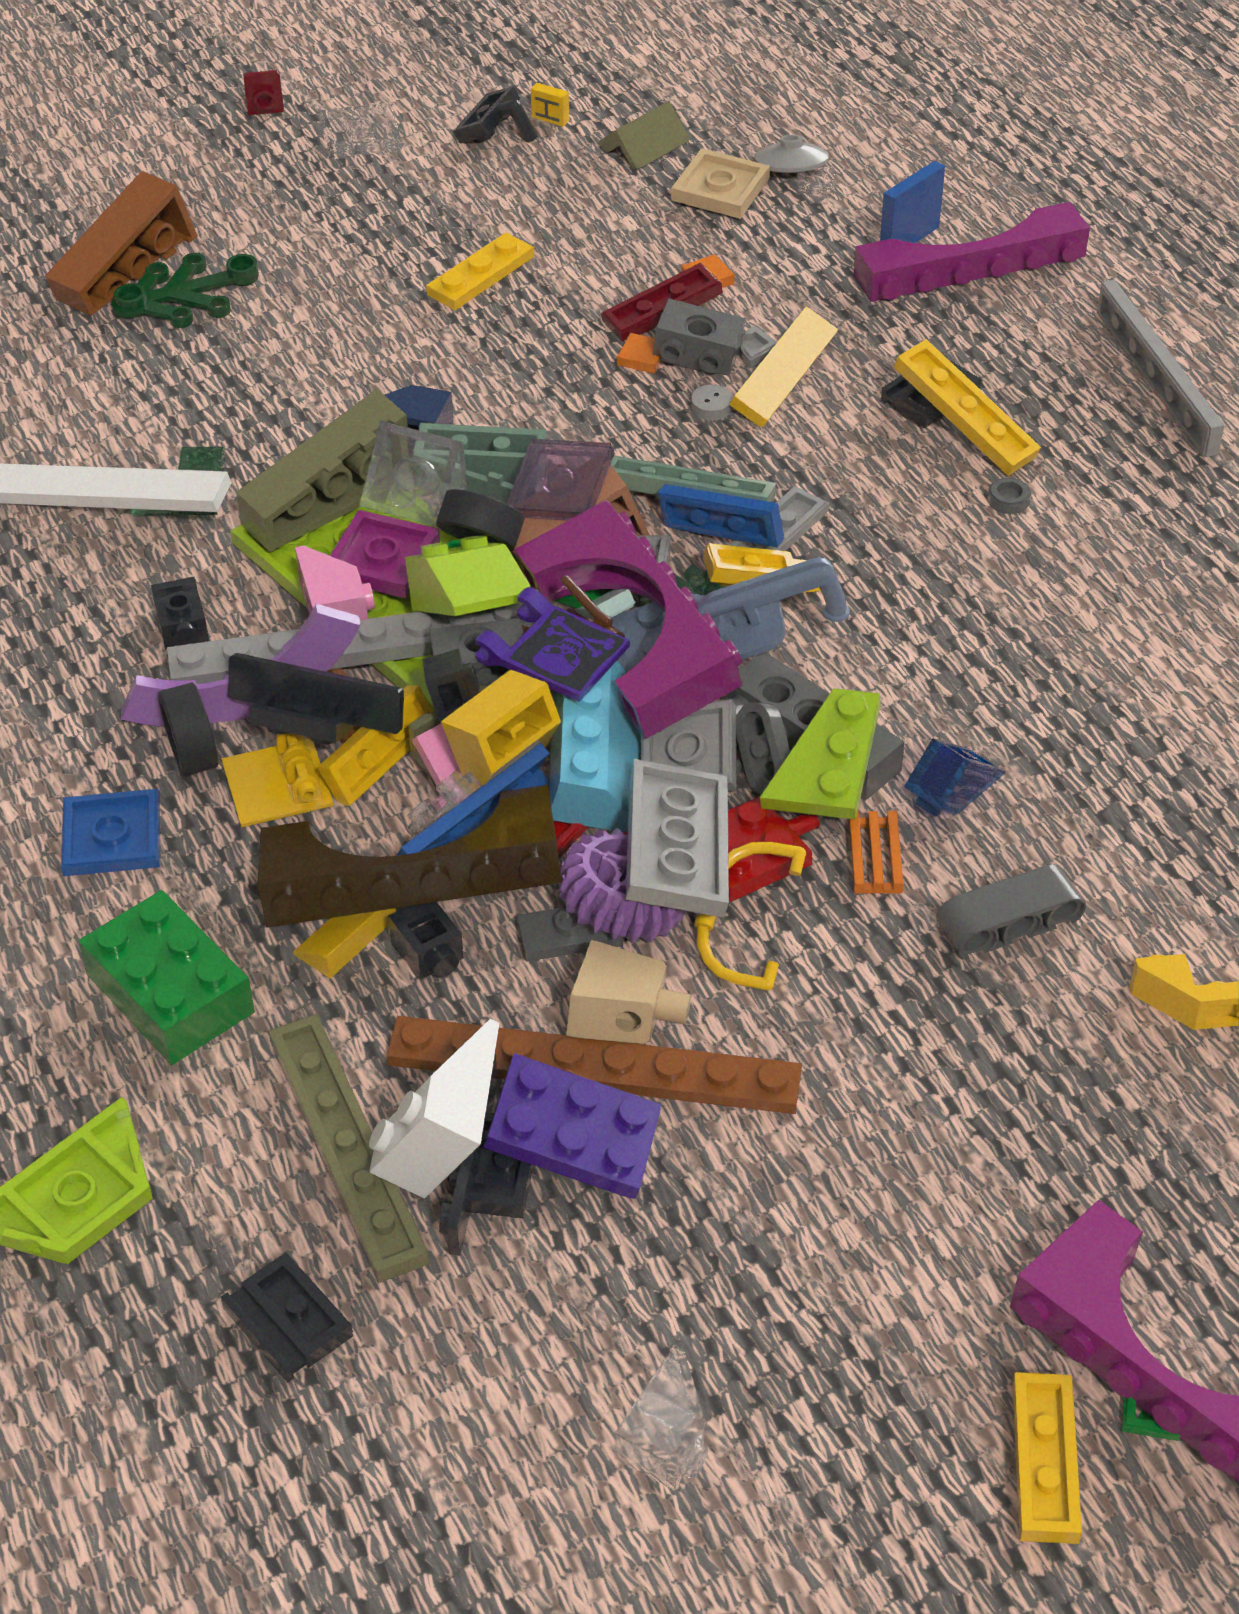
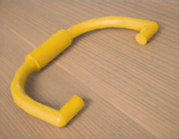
(705, 923)

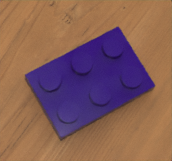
(573, 1126)

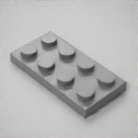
(678, 838)

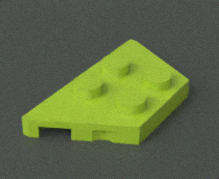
(76, 1189)

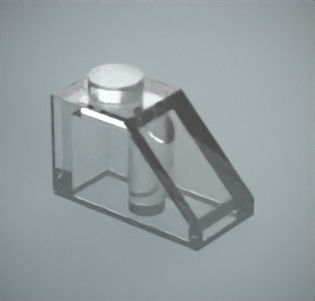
(665, 1426)

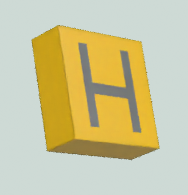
(550, 104)

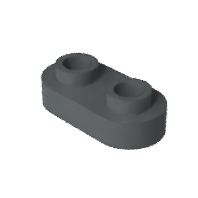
(760, 749)

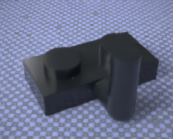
(491, 111)

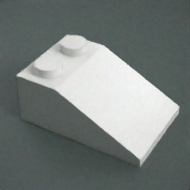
(439, 1121)

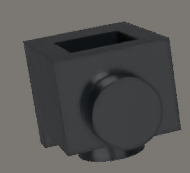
(179, 612)
(449, 682)
(431, 947)

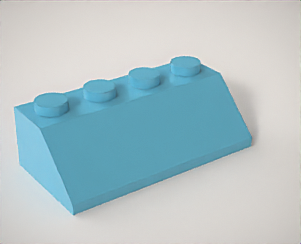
(593, 757)

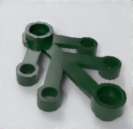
(139, 299)

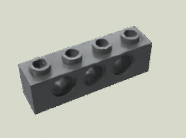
(798, 701)

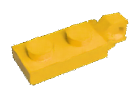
(737, 564)

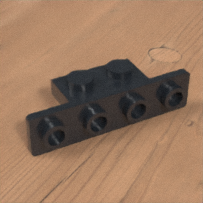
(312, 700)
(484, 1184)

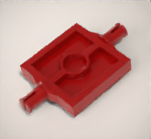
(753, 824)

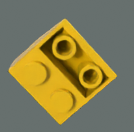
(501, 725)

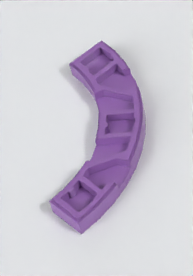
(314, 646)

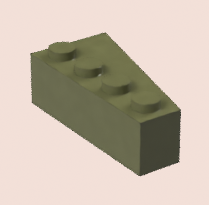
(318, 477)

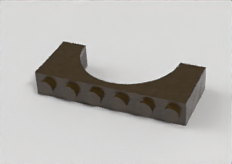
(313, 882)

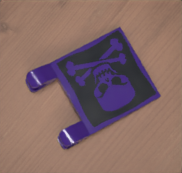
(556, 649)

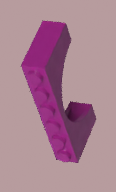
(689, 659)
(1077, 1303)

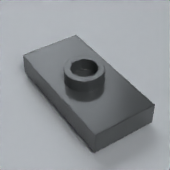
(557, 934)

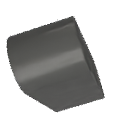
(1010, 909)

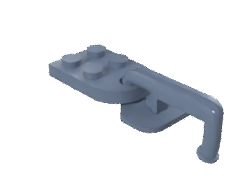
(743, 612)

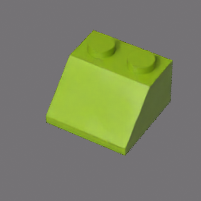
(463, 577)

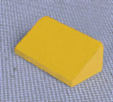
(341, 940)

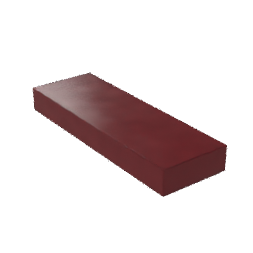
(645, 309)

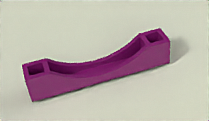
(902, 268)

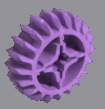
(596, 890)

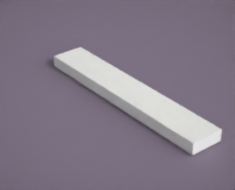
(113, 487)

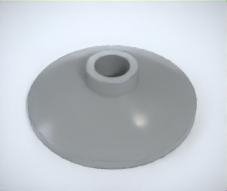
(792, 155)

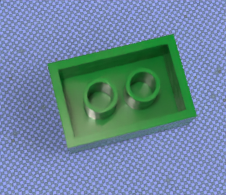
(167, 976)

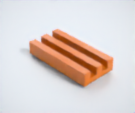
(874, 822)

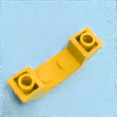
(1170, 988)

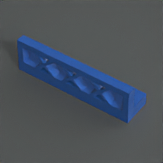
(481, 804)

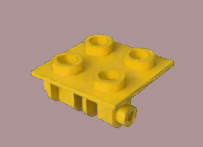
(277, 781)

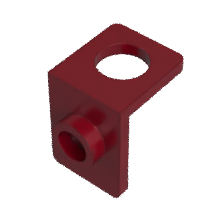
(263, 92)

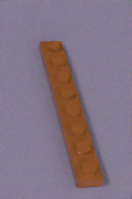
(621, 1065)

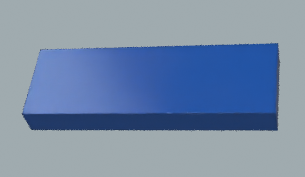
(721, 515)

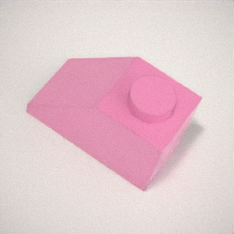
(332, 583)

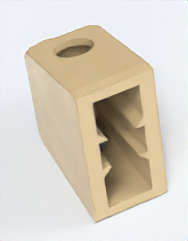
(622, 996)

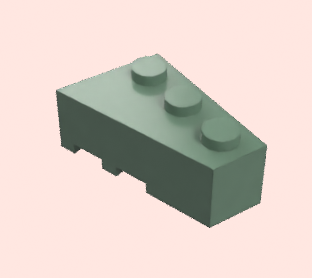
(490, 454)

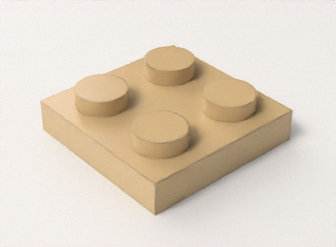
(720, 183)

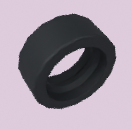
(475, 514)
(188, 729)

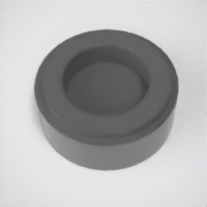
(1009, 495)

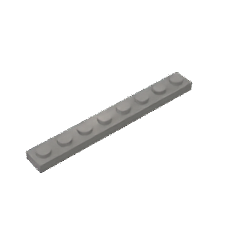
(375, 642)

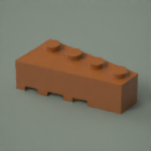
(122, 243)

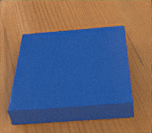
(913, 205)
(111, 832)

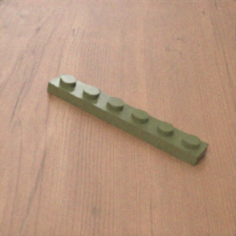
(343, 1141)

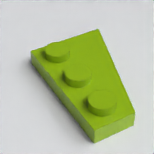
(829, 760)

